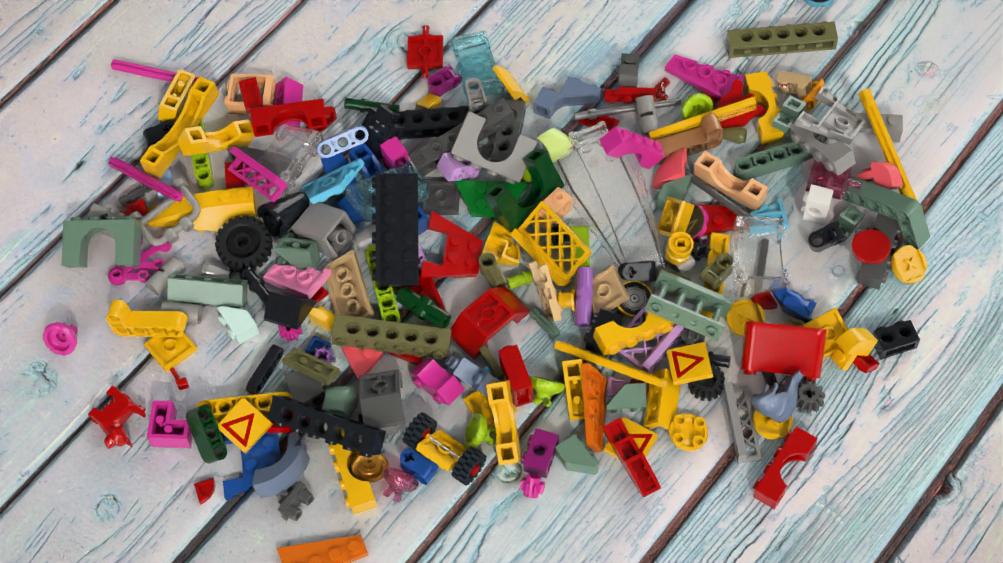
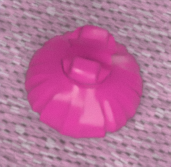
(60, 338)

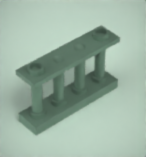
(693, 294)

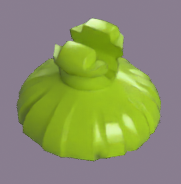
(696, 105)
(545, 389)
(478, 431)

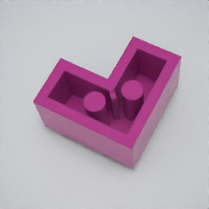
(165, 429)

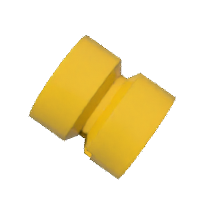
(679, 248)

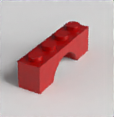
(268, 118)
(797, 448)

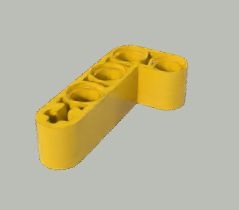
(144, 323)

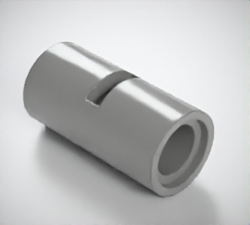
(647, 114)
(158, 282)
(193, 311)

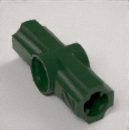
(423, 307)

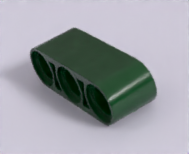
(206, 434)

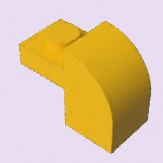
(852, 343)

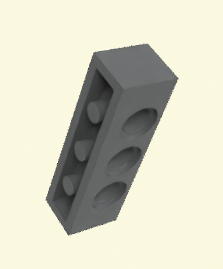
(503, 142)

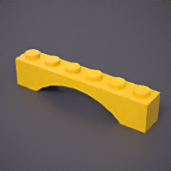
(161, 154)

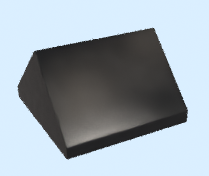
(287, 309)

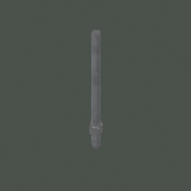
(593, 113)

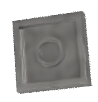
(442, 198)

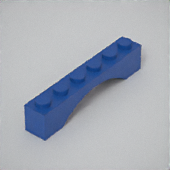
(369, 169)

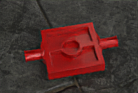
(425, 52)

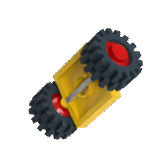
(443, 449)

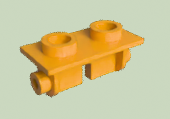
(810, 98)

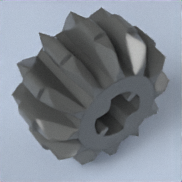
(815, 397)

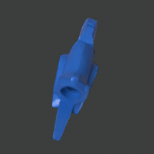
(795, 304)

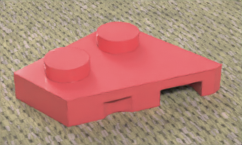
(361, 359)

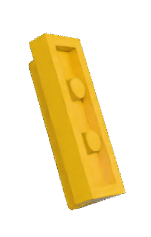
(661, 402)

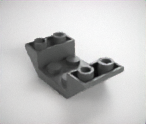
(382, 399)

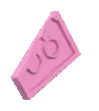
(297, 281)

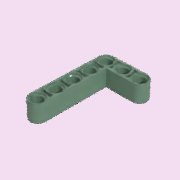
(769, 161)
(893, 205)

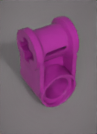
(443, 81)

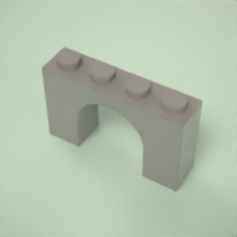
(466, 148)

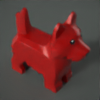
(114, 416)

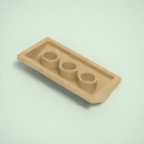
(348, 287)

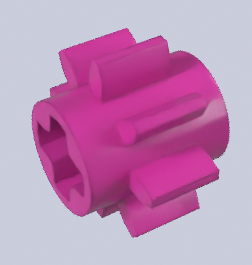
(290, 333)
(532, 486)

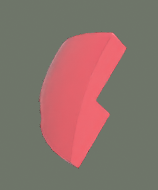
(671, 168)

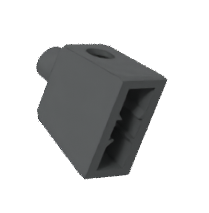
(305, 388)

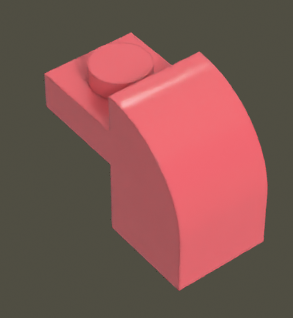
(884, 174)

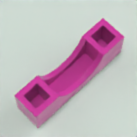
(622, 142)

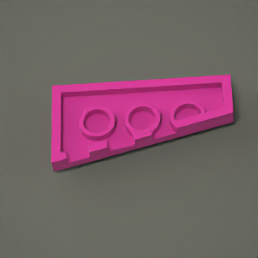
(703, 77)

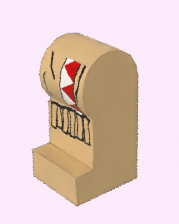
(794, 84)

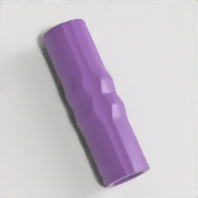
(584, 294)

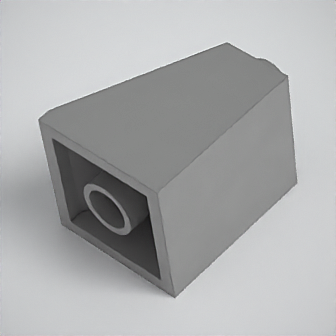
(328, 227)

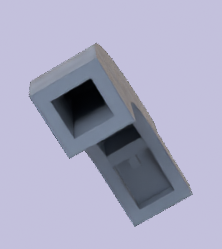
(285, 472)

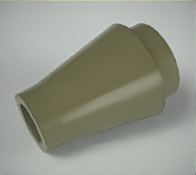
(735, 134)

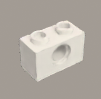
(817, 204)

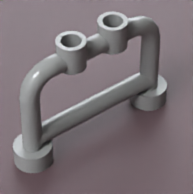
(184, 223)

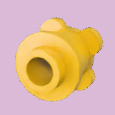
(567, 300)

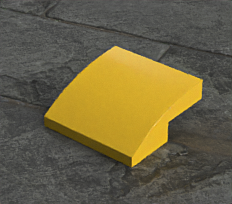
(510, 84)

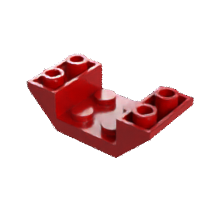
(486, 318)

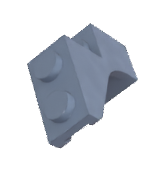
(572, 93)
(468, 372)

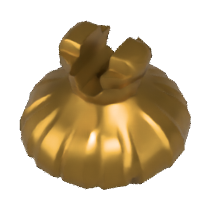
(369, 468)

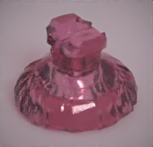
(398, 482)

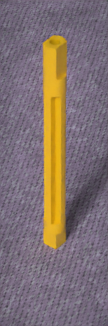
(884, 139)

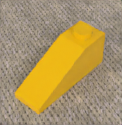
(176, 96)
(573, 387)

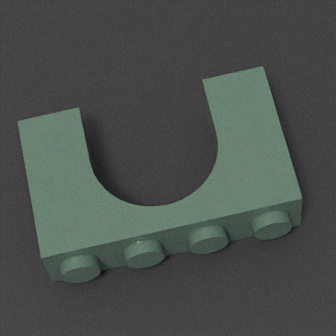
(79, 232)

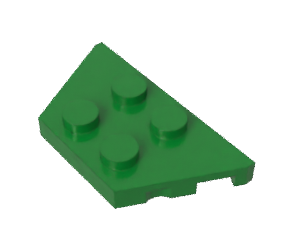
(473, 195)

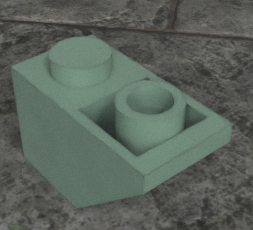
(628, 396)
(575, 457)

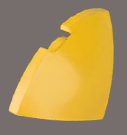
(502, 246)

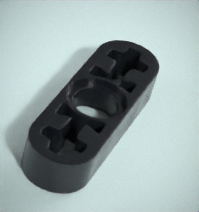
(264, 370)

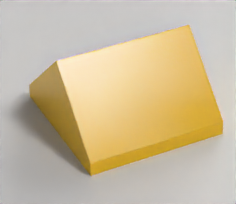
(674, 216)

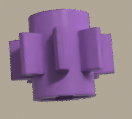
(323, 353)

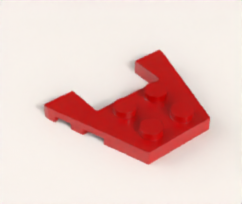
(459, 254)

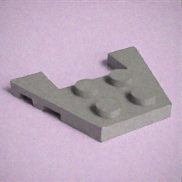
(838, 123)

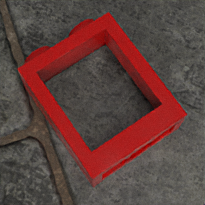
(516, 372)

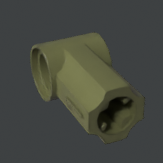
(492, 272)

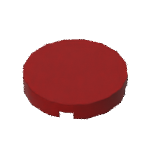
(871, 246)

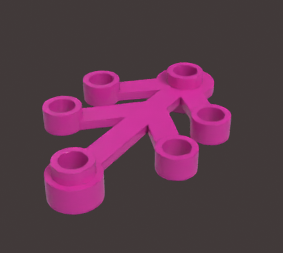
(124, 271)

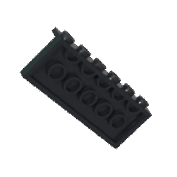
(395, 230)

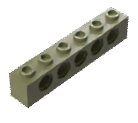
(782, 39)
(383, 330)

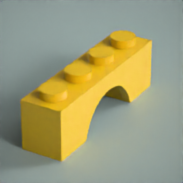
(761, 87)
(196, 141)
(613, 338)
(505, 423)
(359, 492)

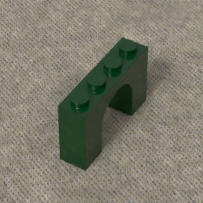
(544, 182)

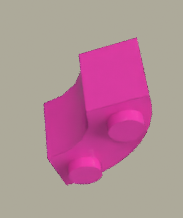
(436, 381)

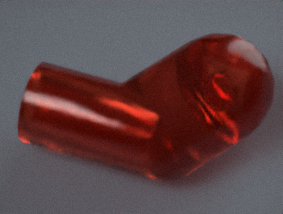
(660, 89)

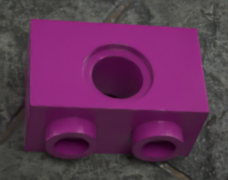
(535, 463)

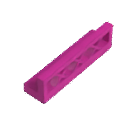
(258, 169)

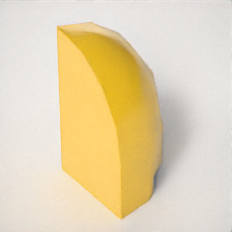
(322, 317)

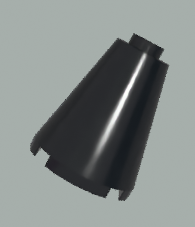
(283, 213)

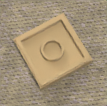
(608, 290)

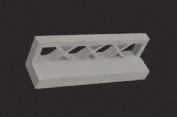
(736, 424)

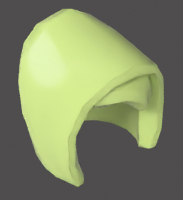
(555, 143)

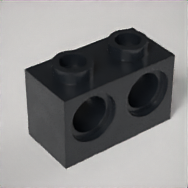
(897, 343)

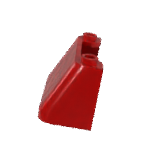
(783, 349)

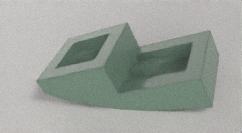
(789, 113)
(849, 220)

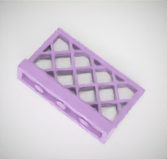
(656, 353)

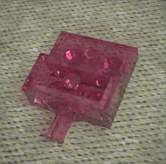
(822, 177)

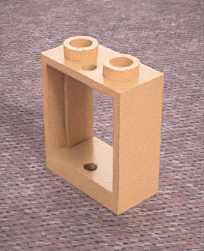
(264, 82)

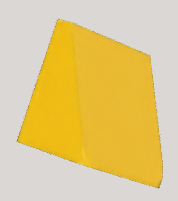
(429, 101)

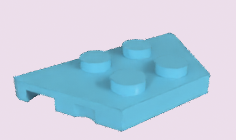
(332, 182)

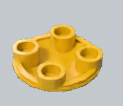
(688, 432)

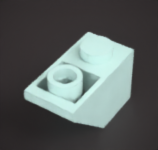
(239, 323)

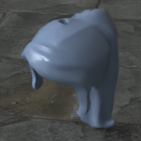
(779, 404)

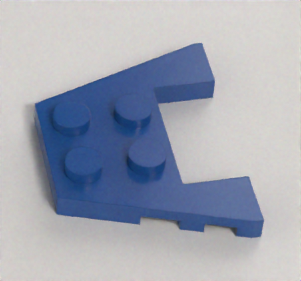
(262, 455)

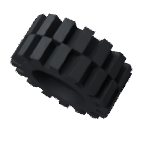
(709, 392)

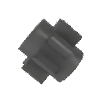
(690, 337)

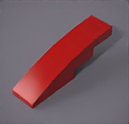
(631, 457)

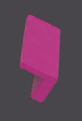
(288, 92)

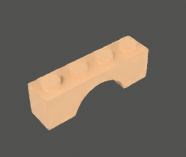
(747, 192)

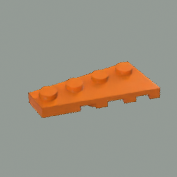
(594, 406)
(327, 551)

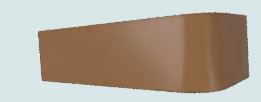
(696, 140)

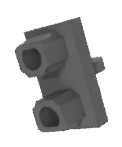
(291, 500)

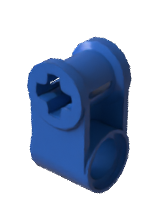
(421, 468)

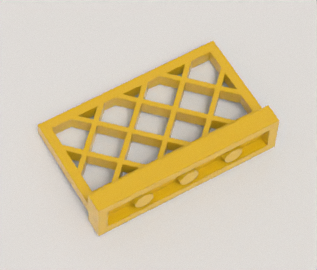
(538, 252)

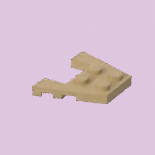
(546, 289)

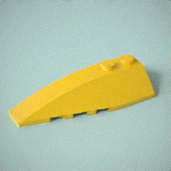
(215, 209)

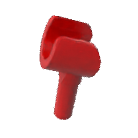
(182, 383)

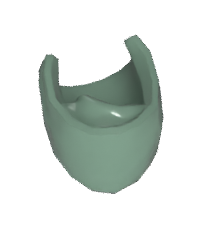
(341, 400)

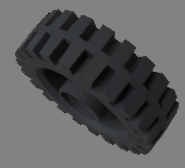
(242, 230)

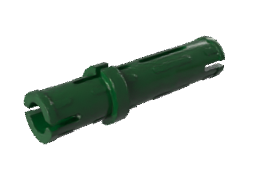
(364, 105)

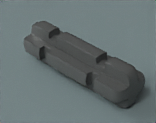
(134, 194)

